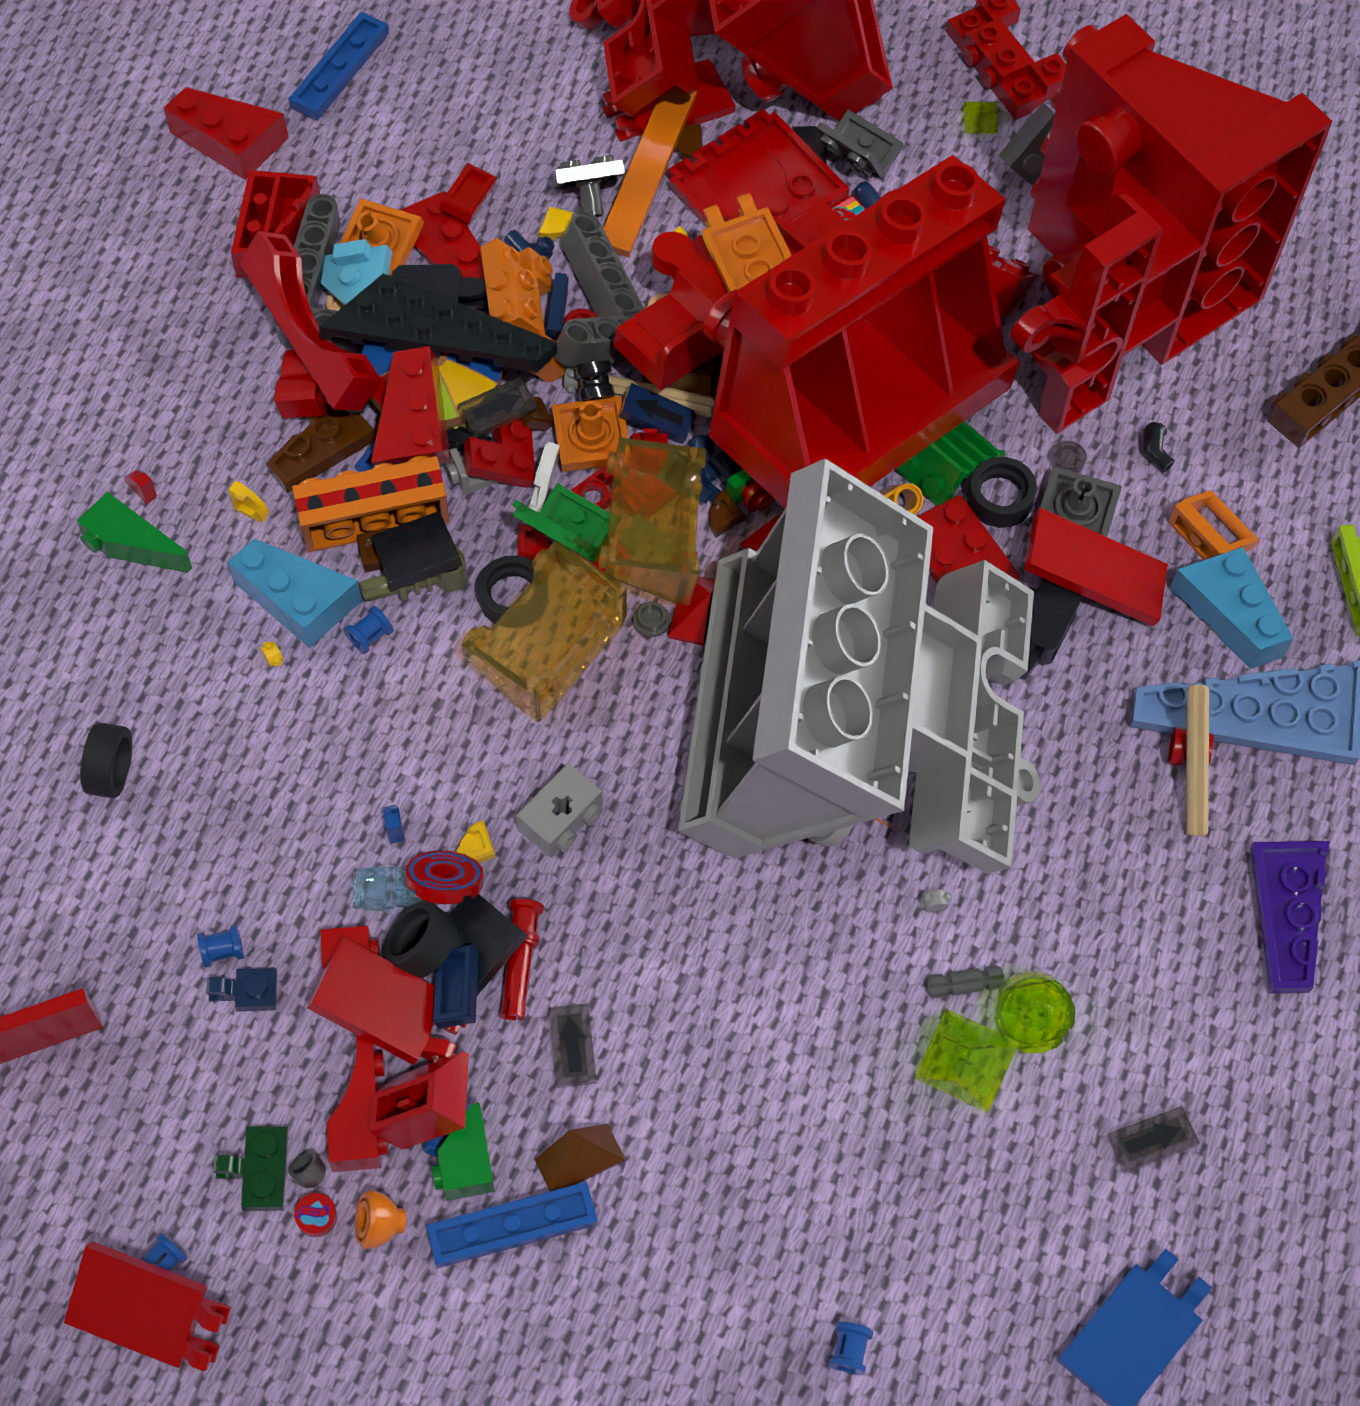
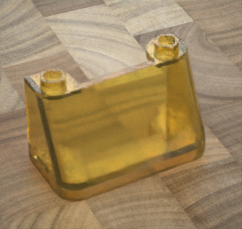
(654, 518)
(549, 631)

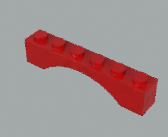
(277, 275)
(348, 1133)

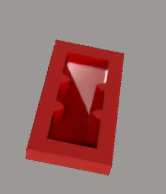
(692, 620)

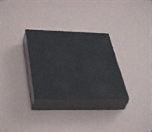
(416, 550)
(489, 932)

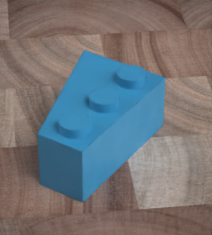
(294, 590)
(1236, 605)

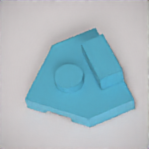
(354, 268)

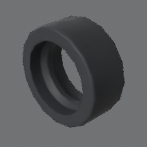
(1008, 469)
(496, 570)
(106, 760)
(420, 939)

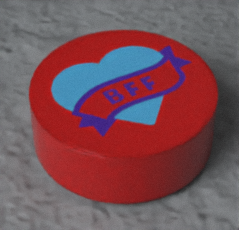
(315, 1215)

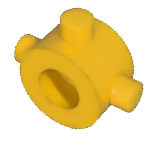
(271, 654)

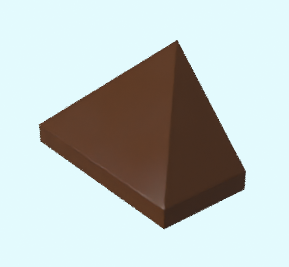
(579, 1156)

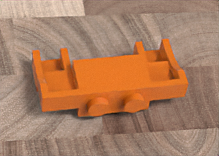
(514, 291)

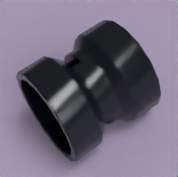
(595, 388)

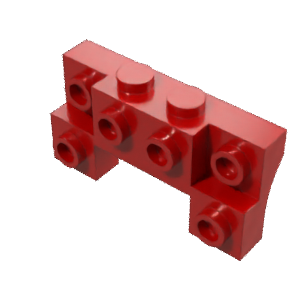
(1002, 60)

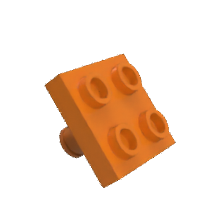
(384, 226)
(588, 432)

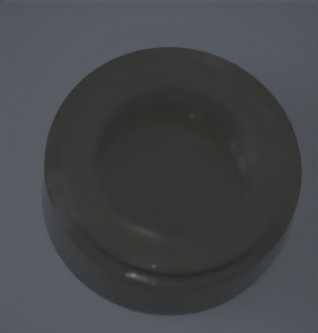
(1068, 456)

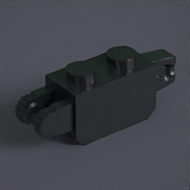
(445, 281)
(1051, 619)

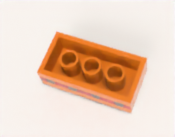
(368, 501)

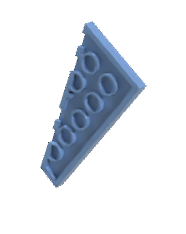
(1277, 711)

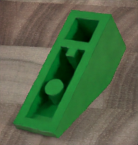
(129, 537)

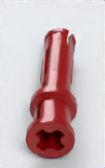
(525, 916)

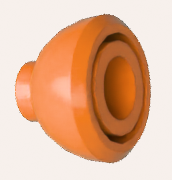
(377, 1220)

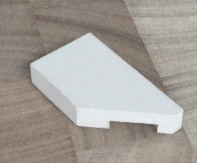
(544, 475)

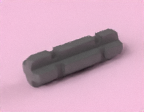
(965, 981)

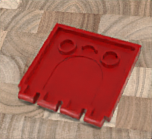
(760, 161)

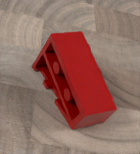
(412, 411)

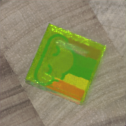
(980, 117)

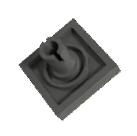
(588, 179)
(1081, 499)

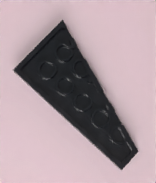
(417, 318)

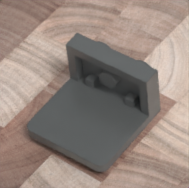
(861, 143)

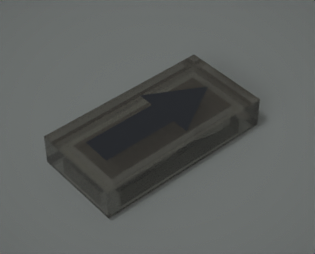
(497, 407)
(572, 1045)
(1153, 1139)

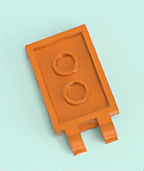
(743, 245)

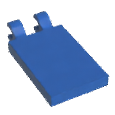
(1134, 1334)

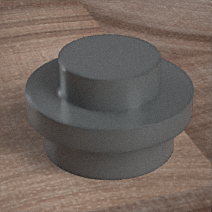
(651, 619)

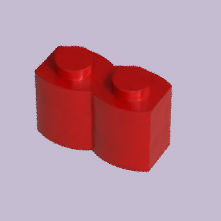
(296, 390)

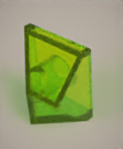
(966, 1060)

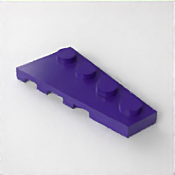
(1289, 899)

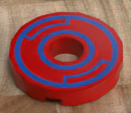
(444, 877)

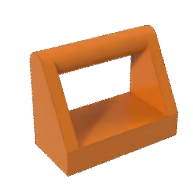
(1201, 534)

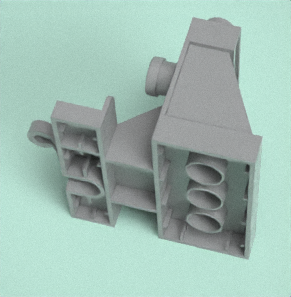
(843, 680)

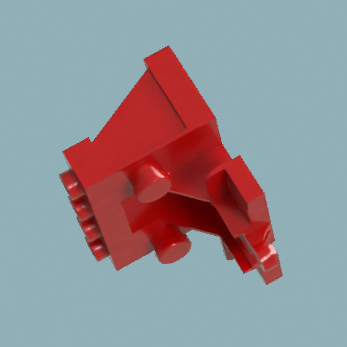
(815, 46)
(1158, 209)
(851, 344)

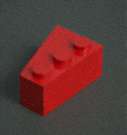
(226, 129)
(271, 204)

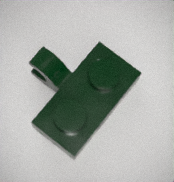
(261, 1168)

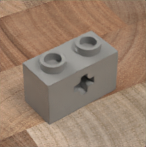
(564, 792)

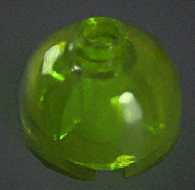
(1033, 1011)

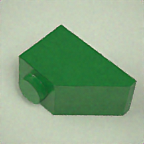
(465, 1160)

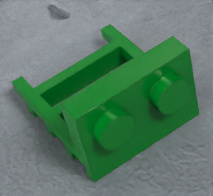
(947, 462)
(569, 521)

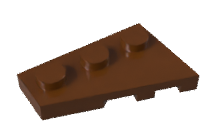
(320, 446)

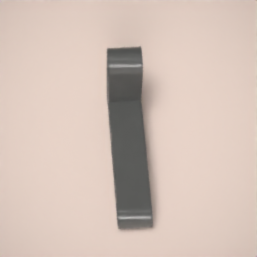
(315, 241)
(606, 289)

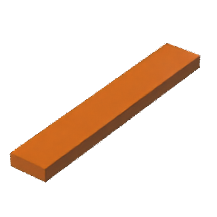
(647, 169)

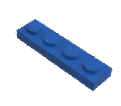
(338, 66)
(512, 1225)

